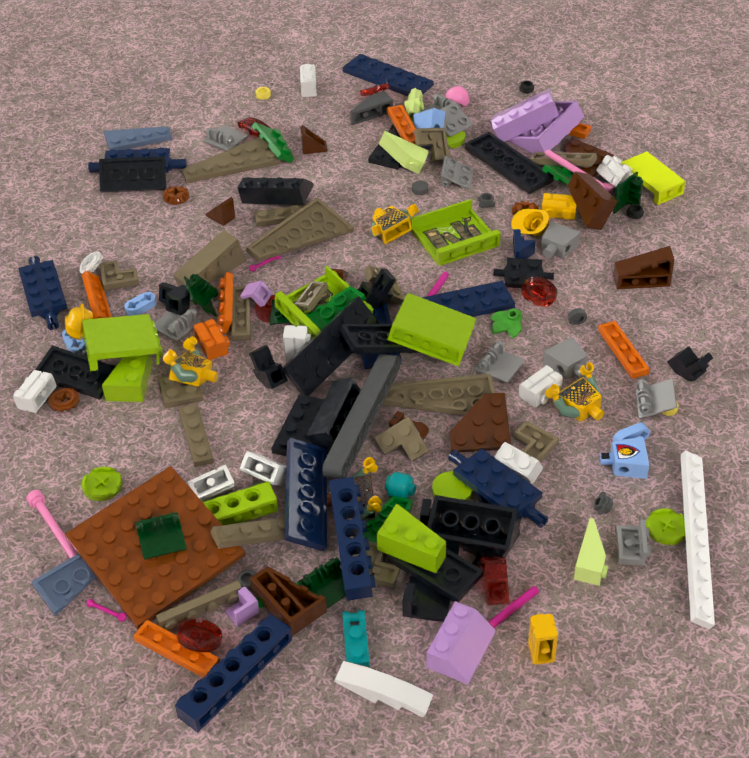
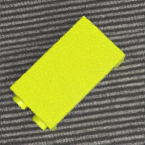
(656, 177)

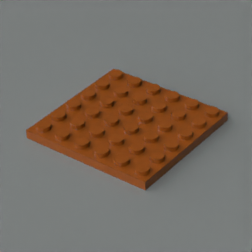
(114, 553)

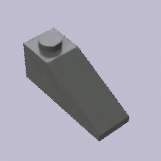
(371, 108)

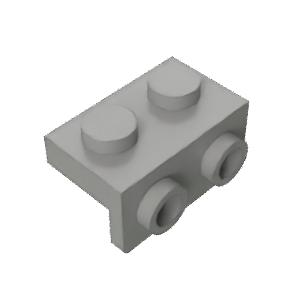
(632, 544)

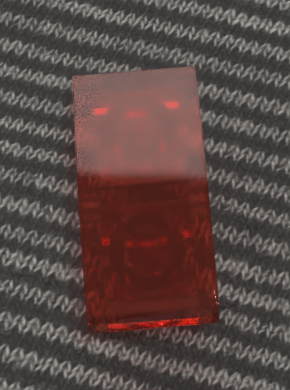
(247, 124)

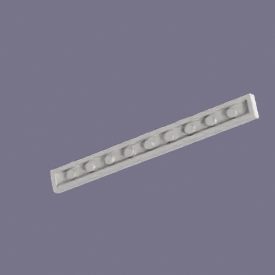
(697, 541)

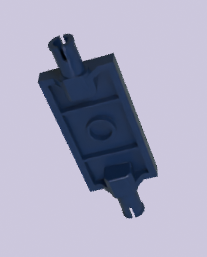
(129, 153)
(43, 290)
(498, 484)

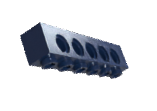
(355, 585)
(232, 682)

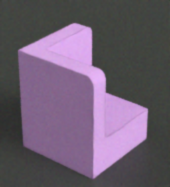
(258, 292)
(244, 609)

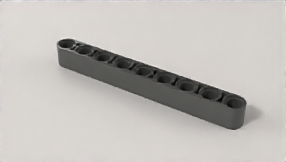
(361, 416)

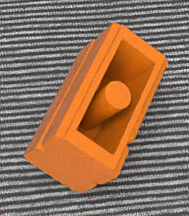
(211, 339)

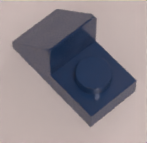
(521, 247)

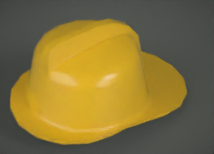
(531, 221)
(74, 319)

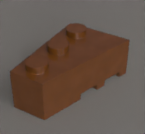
(591, 200)
(645, 270)
(286, 599)

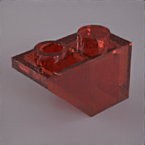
(495, 580)

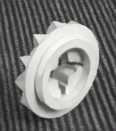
(91, 262)

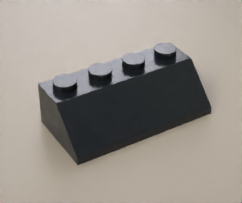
(274, 190)
(333, 413)
(474, 522)

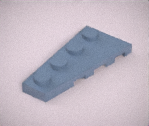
(134, 138)
(63, 583)

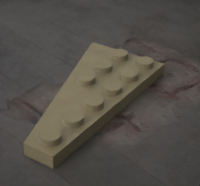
(242, 158)
(306, 227)
(441, 395)

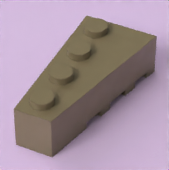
(213, 260)

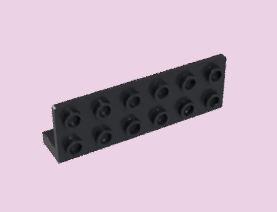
(419, 599)

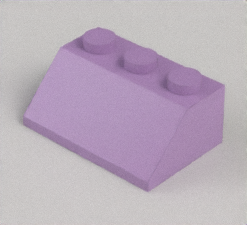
(460, 643)

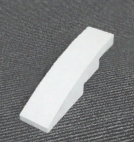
(383, 687)

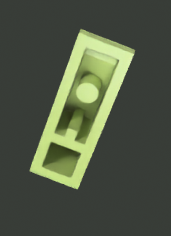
(405, 152)
(592, 557)

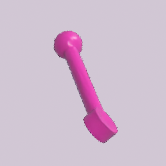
(253, 267)
(121, 616)

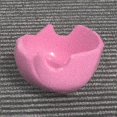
(459, 95)

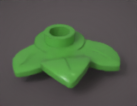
(505, 322)

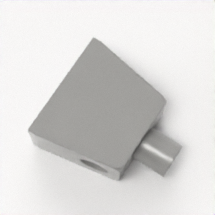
(559, 240)
(566, 358)

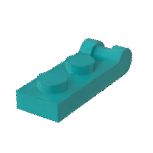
(356, 638)

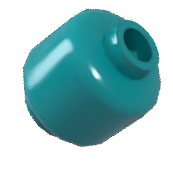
(400, 485)

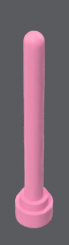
(609, 187)
(37, 501)

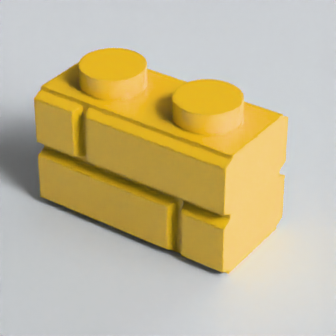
(559, 206)
(542, 638)

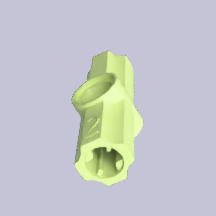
(414, 103)

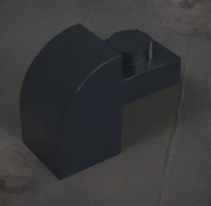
(379, 291)
(176, 298)
(689, 365)
(266, 369)

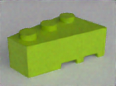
(128, 379)
(411, 540)

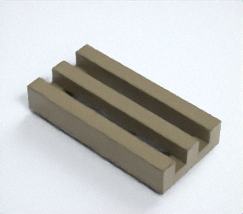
(311, 295)

